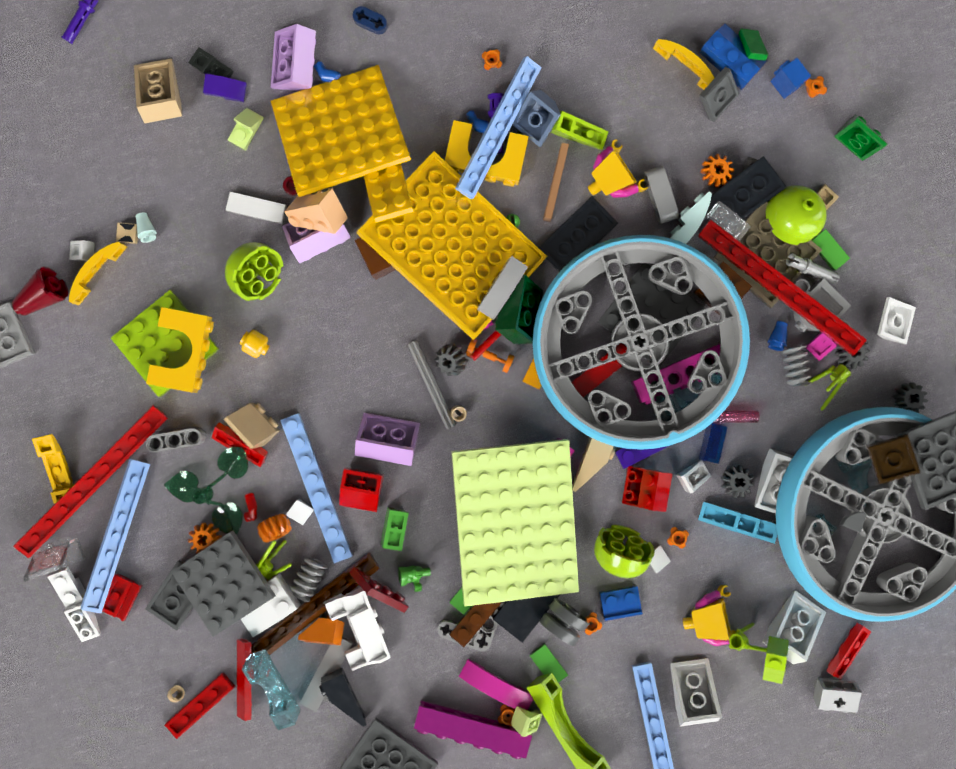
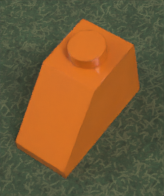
(324, 632)

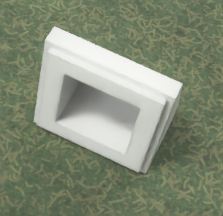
(81, 250)
(300, 511)
(659, 560)

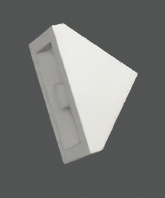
(693, 476)

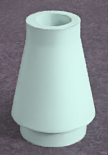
(145, 229)

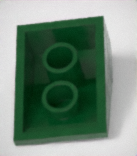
(519, 312)

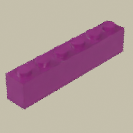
(471, 729)

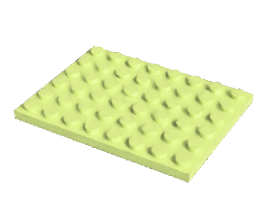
(515, 521)

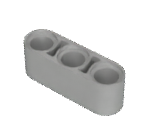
(661, 195)
(167, 439)

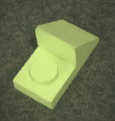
(246, 126)
(525, 721)

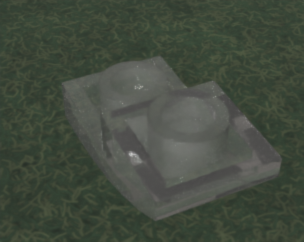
(728, 220)

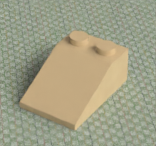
(157, 91)
(253, 425)

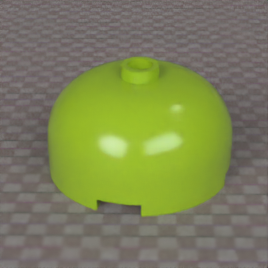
(796, 214)
(246, 264)
(623, 560)

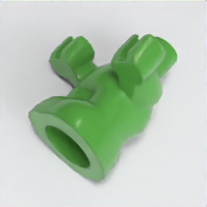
(412, 574)

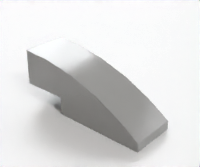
(502, 287)

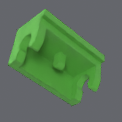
(394, 529)

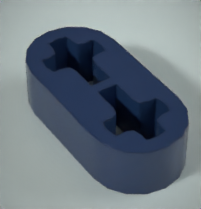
(371, 16)

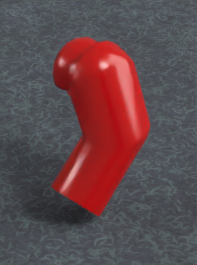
(252, 507)

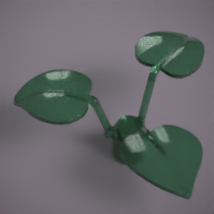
(185, 488)

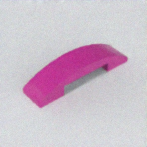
(495, 686)

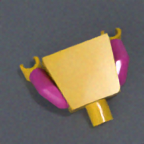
(613, 175)
(711, 618)

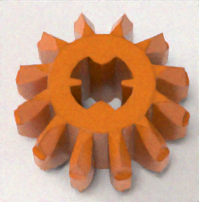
(724, 170)
(274, 528)
(199, 533)

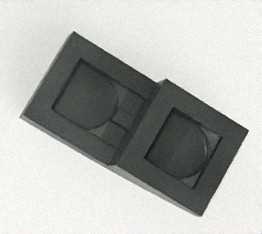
(208, 64)

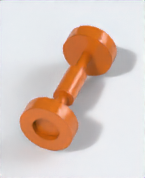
(491, 356)

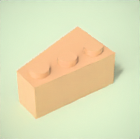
(317, 212)

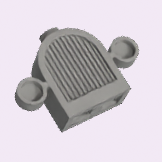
(826, 296)

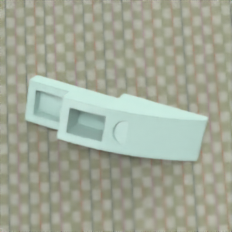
(691, 219)

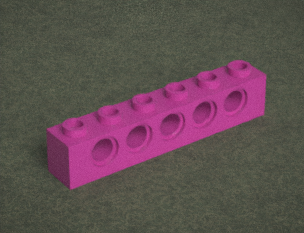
(677, 369)

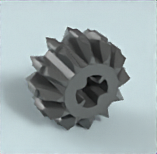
(451, 359)
(852, 361)
(916, 396)
(734, 488)

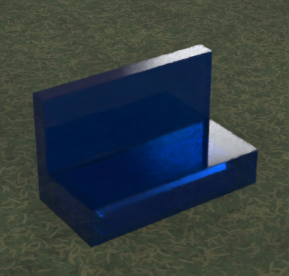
(713, 443)

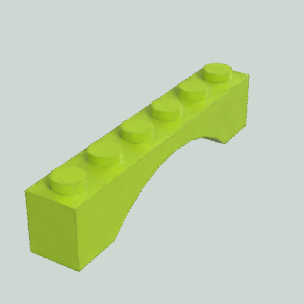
(548, 697)

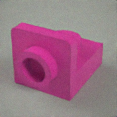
(821, 346)

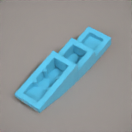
(738, 522)

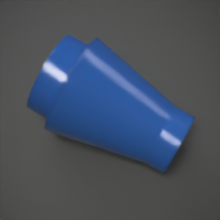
(778, 338)

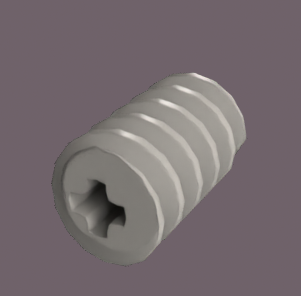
(796, 366)
(308, 579)

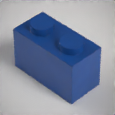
(790, 77)

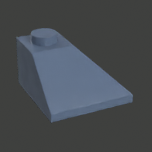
(537, 116)

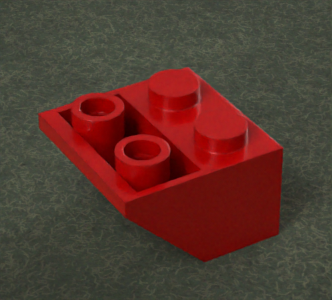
(647, 488)
(360, 489)

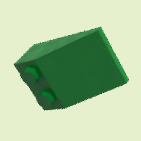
(860, 138)

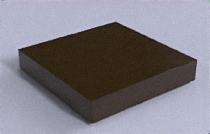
(893, 459)

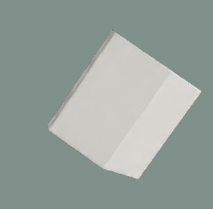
(896, 321)

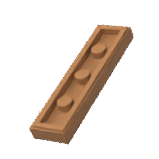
(556, 182)

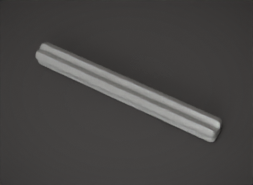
(431, 384)

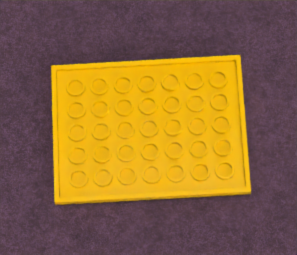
(450, 244)

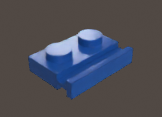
(620, 603)

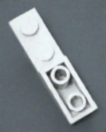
(72, 594)

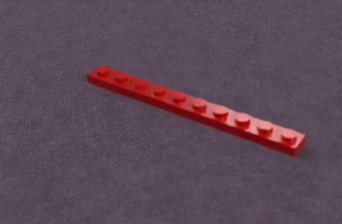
(782, 288)
(90, 481)

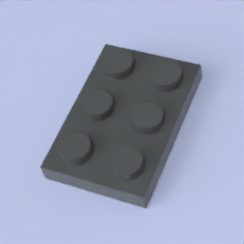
(170, 602)

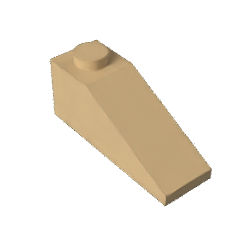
(593, 459)

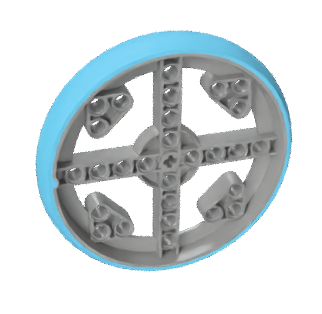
(729, 364)
(794, 528)

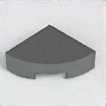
(854, 521)

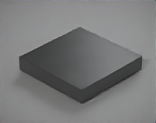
(719, 94)

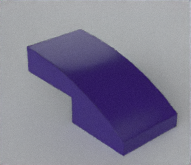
(224, 87)

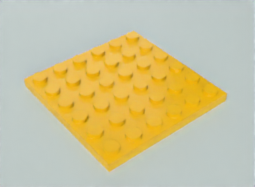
(339, 131)

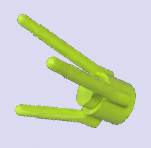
(838, 376)
(266, 566)
(740, 641)

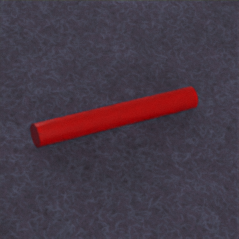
(485, 345)

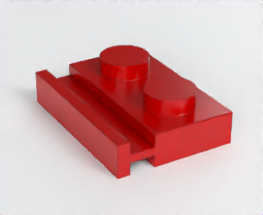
(121, 597)

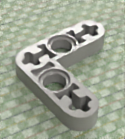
(473, 643)

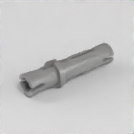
(806, 266)

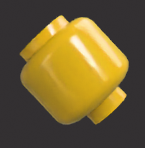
(254, 343)

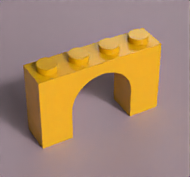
(506, 170)
(189, 375)

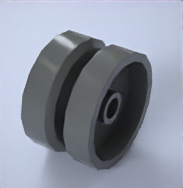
(564, 622)

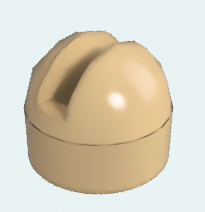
(454, 415)
(180, 696)

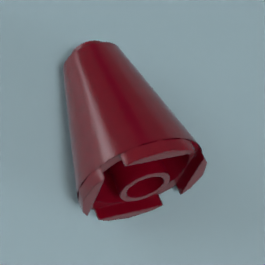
(40, 292)

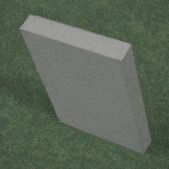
(13, 337)

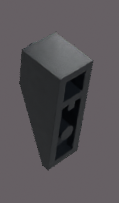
(341, 695)

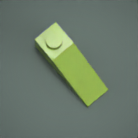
(579, 131)
(775, 659)

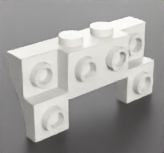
(367, 631)

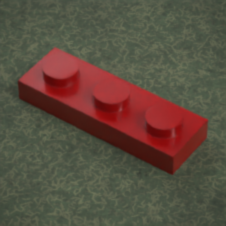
(229, 438)
(848, 651)

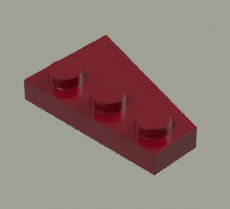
(378, 591)

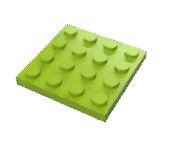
(149, 344)

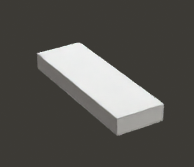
(256, 207)

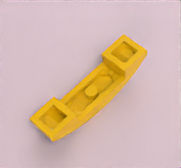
(687, 57)
(79, 290)
(55, 465)

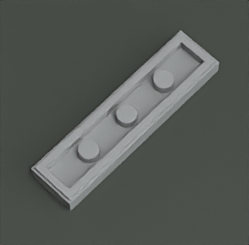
(331, 662)

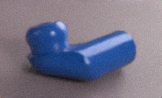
(325, 74)
(477, 124)

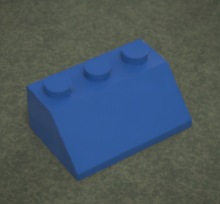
(726, 50)

